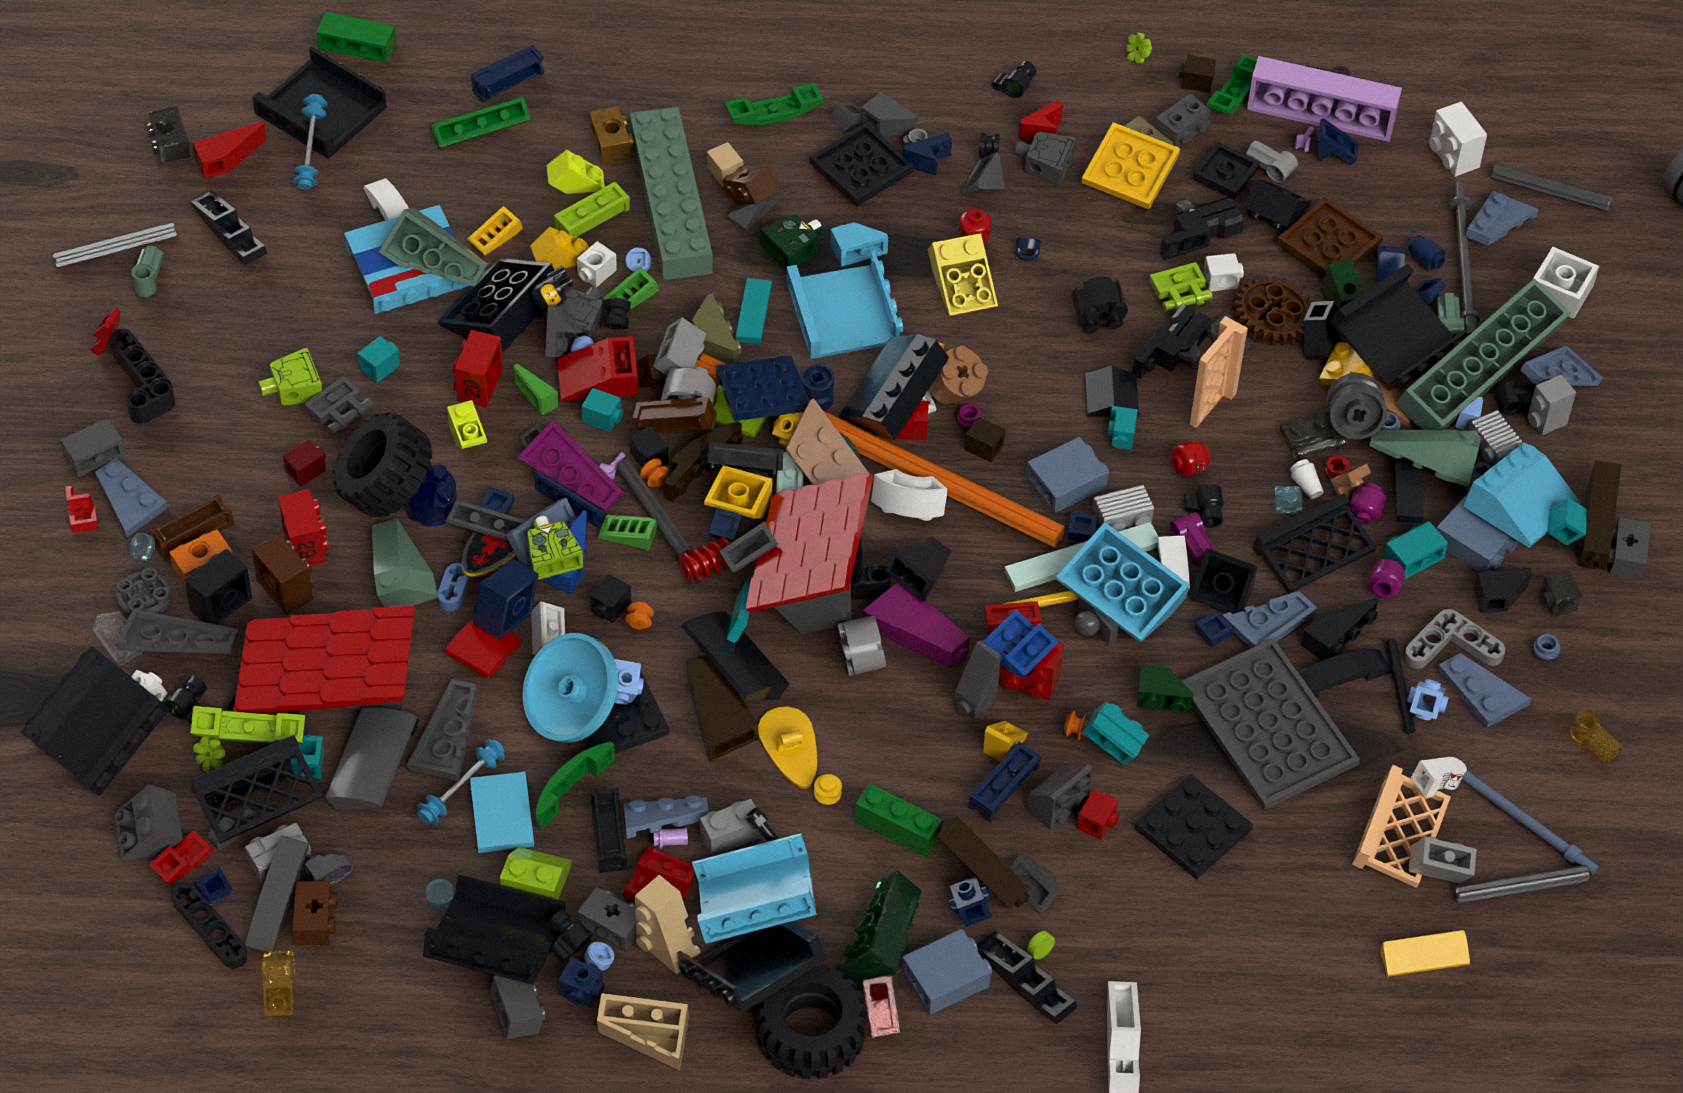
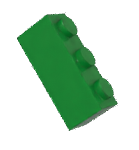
(356, 37)
(898, 820)

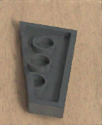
(173, 634)
(446, 735)

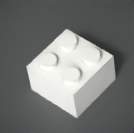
(1457, 139)
(1567, 278)

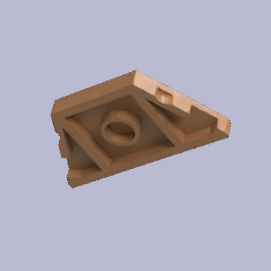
(821, 449)

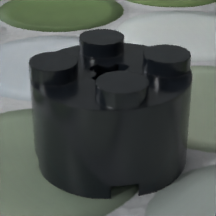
(1099, 304)

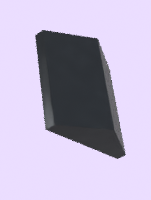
(1110, 388)

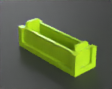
(592, 210)

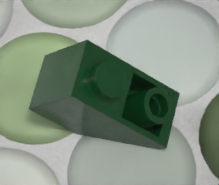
(1163, 690)

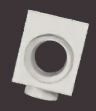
(596, 264)
(1222, 272)

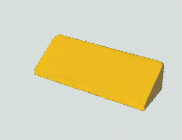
(1425, 953)

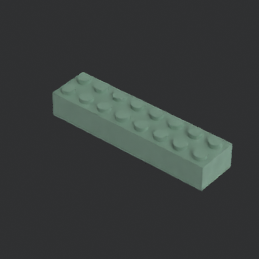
(671, 193)
(1483, 358)

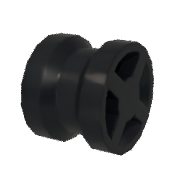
(988, 144)

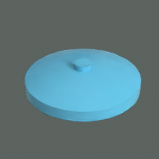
(570, 687)

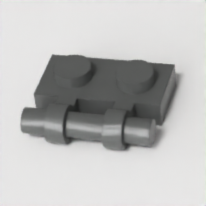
(333, 400)

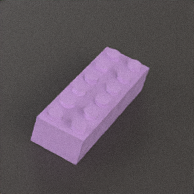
(1315, 94)

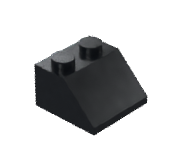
(1275, 204)

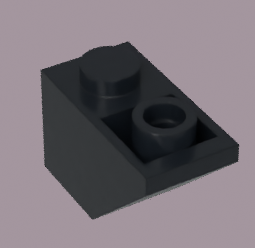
(1318, 331)
(1501, 588)

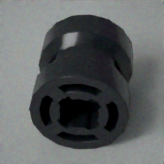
(617, 313)

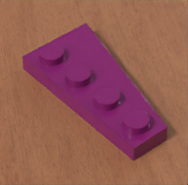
(567, 463)

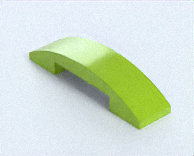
(246, 726)

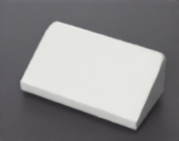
(547, 624)

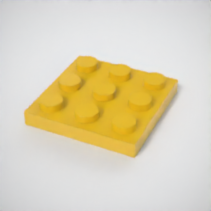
(1130, 165)

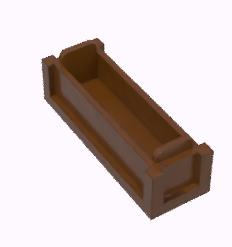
(676, 414)
(191, 526)

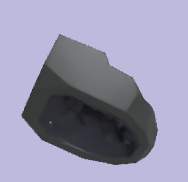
(328, 867)

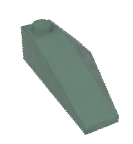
(427, 247)
(1444, 451)

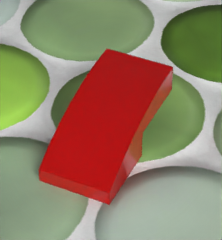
(105, 330)
(185, 857)

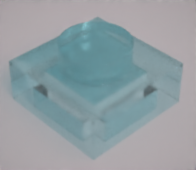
(1288, 499)

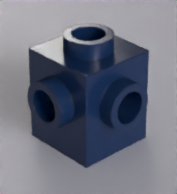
(970, 901)
(581, 982)

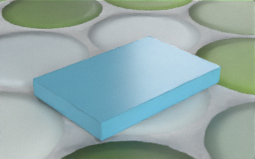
(502, 812)

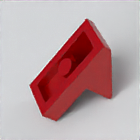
(1043, 120)

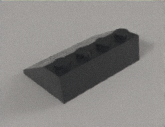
(499, 302)
(895, 385)

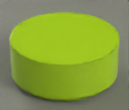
(1040, 944)

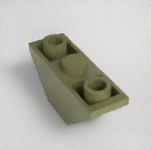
(718, 339)

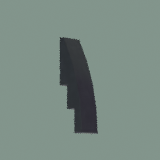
(228, 227)
(1407, 491)
(1028, 980)

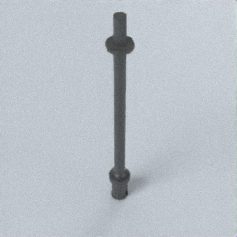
(1460, 205)

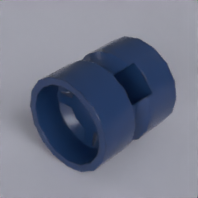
(819, 384)

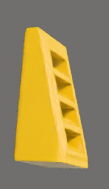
(501, 216)

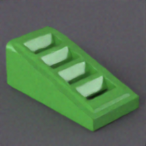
(633, 281)
(537, 392)
(634, 539)

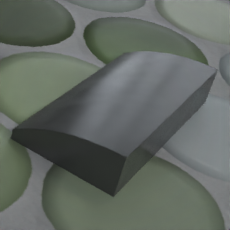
(370, 758)

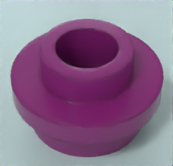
(966, 411)

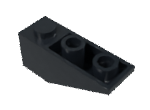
(1335, 628)

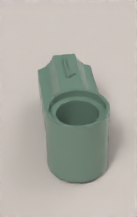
(146, 271)
(1449, 312)

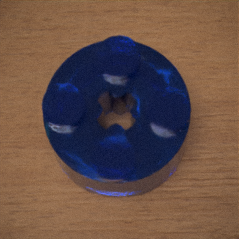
(434, 498)

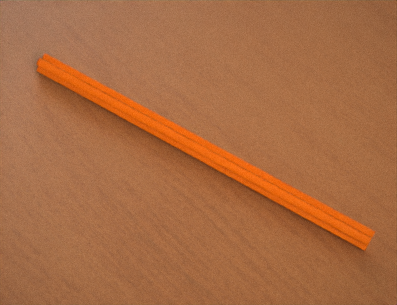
(958, 487)

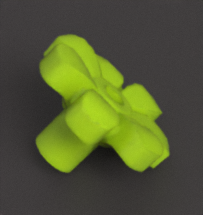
(1138, 48)
(209, 753)

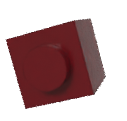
(304, 462)

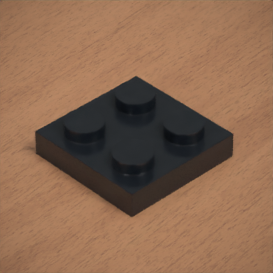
(1226, 170)

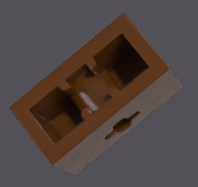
(750, 184)
(313, 913)

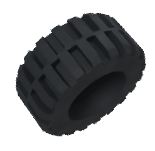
(382, 464)
(813, 1054)

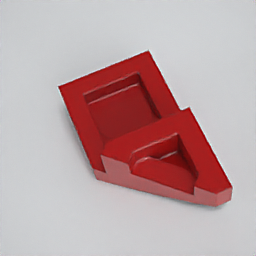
(81, 511)

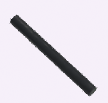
(1400, 686)

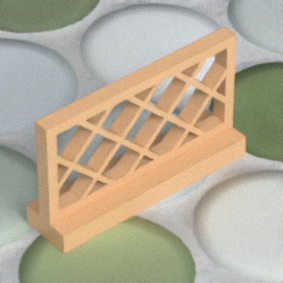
(1219, 369)
(1383, 813)

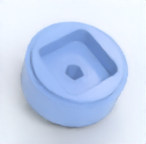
(638, 258)
(599, 955)

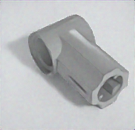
(1277, 165)

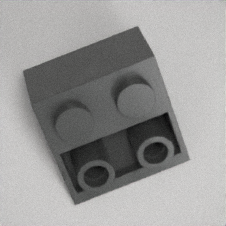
(1060, 794)
(148, 823)

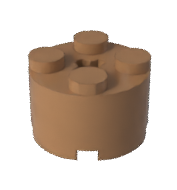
(960, 377)

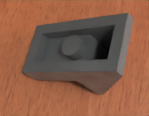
(558, 323)

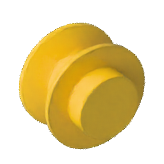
(827, 789)

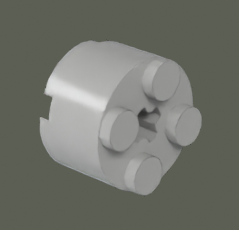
(688, 384)
(861, 645)

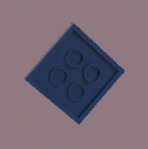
(762, 388)

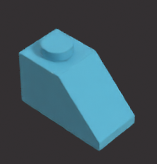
(856, 242)

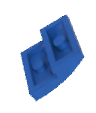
(1020, 643)

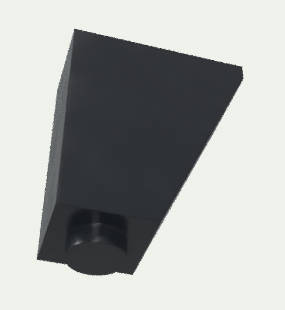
(918, 565)

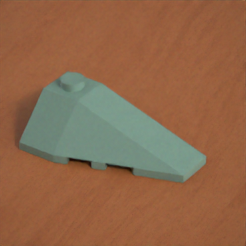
(399, 568)

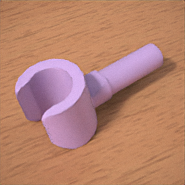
(1303, 140)
(611, 469)

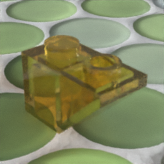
(278, 983)

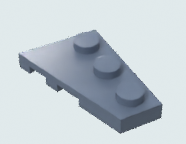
(1564, 363)
(1272, 619)
(1481, 690)
(655, 814)

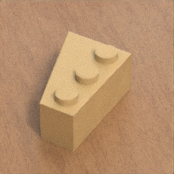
(662, 923)
(646, 1026)

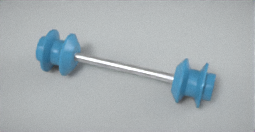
(314, 112)
(435, 806)

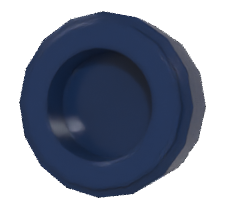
(1029, 243)

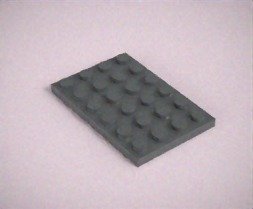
(1270, 724)

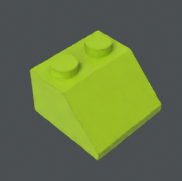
(535, 872)

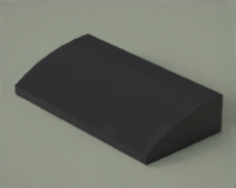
(740, 661)

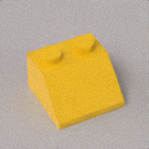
(740, 492)

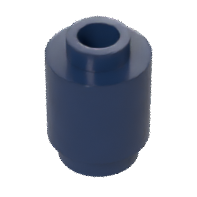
(1427, 252)

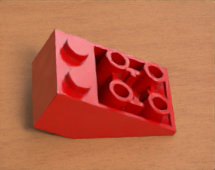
(603, 366)

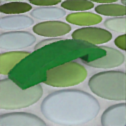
(1236, 88)
(777, 109)
(593, 760)

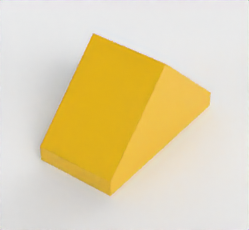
(1001, 739)

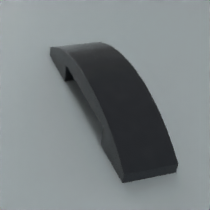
(1345, 668)

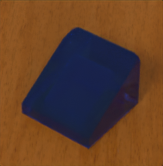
(213, 886)

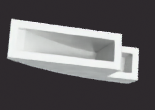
(1123, 1037)

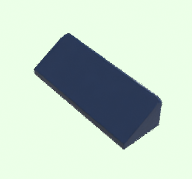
(557, 491)

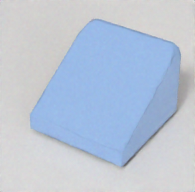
(1470, 413)

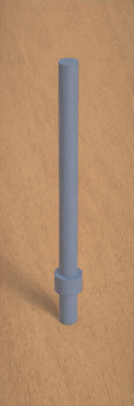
(1571, 852)

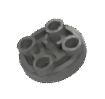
(143, 592)

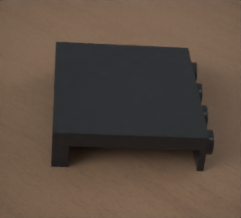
(350, 100)
(754, 963)

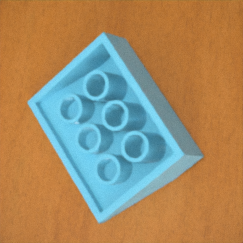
(1519, 494)
(1124, 582)

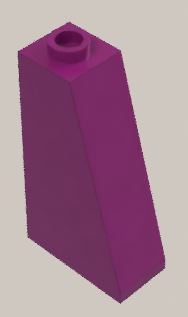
(918, 626)

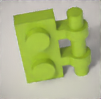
(1180, 280)

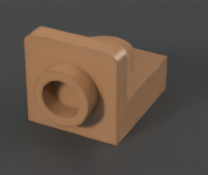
(1349, 480)

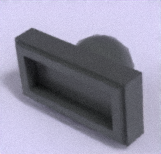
(1091, 621)

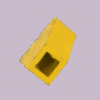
(558, 248)

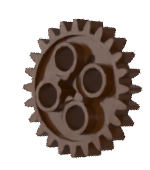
(1271, 310)

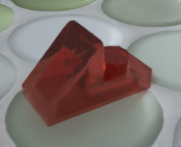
(880, 1006)

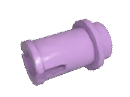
(669, 837)

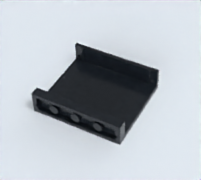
(1394, 330)
(95, 720)
(495, 930)

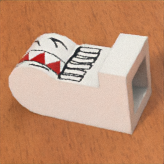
(1438, 774)

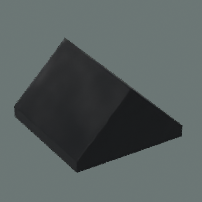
(1224, 582)

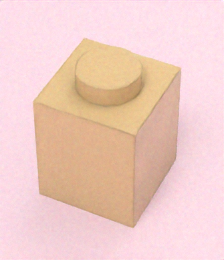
(723, 162)

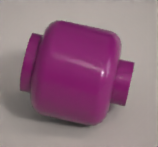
(1367, 502)
(1386, 578)

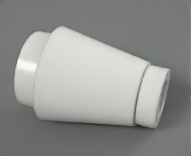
(1306, 476)

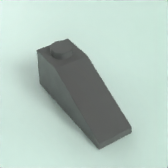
(978, 683)

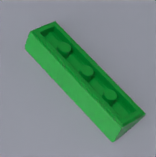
(480, 122)

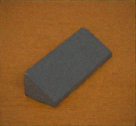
(482, 520)

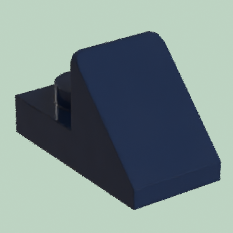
(1336, 141)
(927, 152)
(1388, 261)

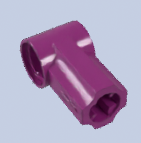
(1195, 537)

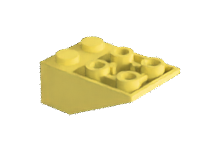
(962, 274)

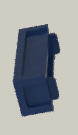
(507, 73)
(1004, 780)

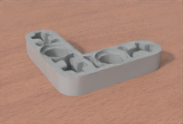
(1453, 632)

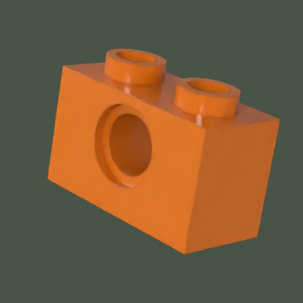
(196, 553)

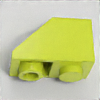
(574, 174)
(465, 425)

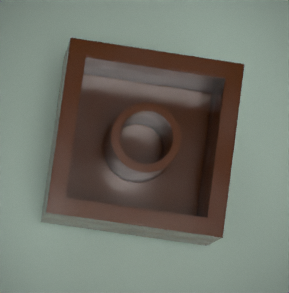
(283, 573)

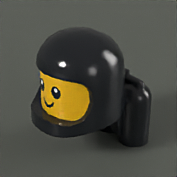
(551, 289)

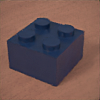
(505, 598)

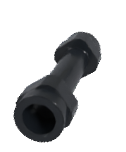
(757, 820)

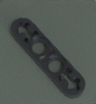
(210, 924)

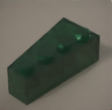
(882, 931)

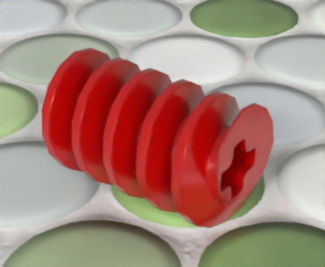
(703, 560)

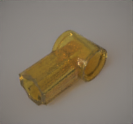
(1595, 736)

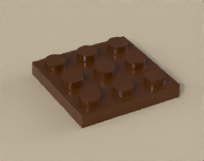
(1329, 237)

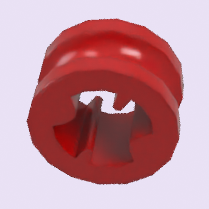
(1334, 461)

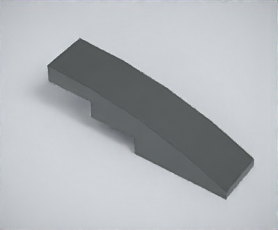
(276, 895)

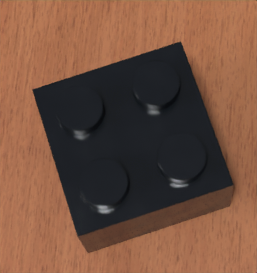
(218, 587)

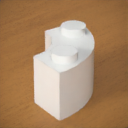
(909, 495)

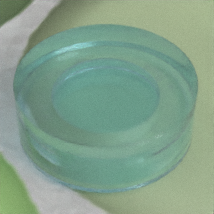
(142, 546)
(439, 893)

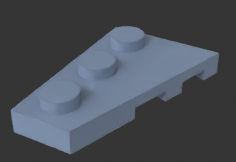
(1498, 217)
(129, 496)
(518, 537)

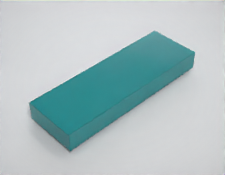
(753, 311)
(740, 614)

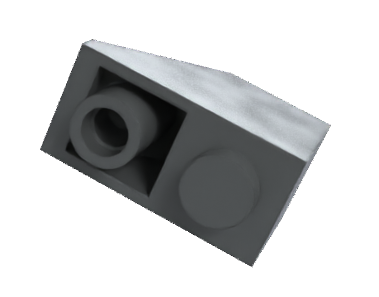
(888, 116)

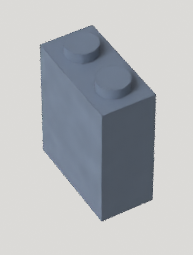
(1067, 474)
(1475, 539)
(946, 971)

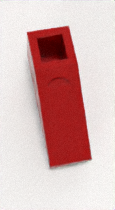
(225, 151)

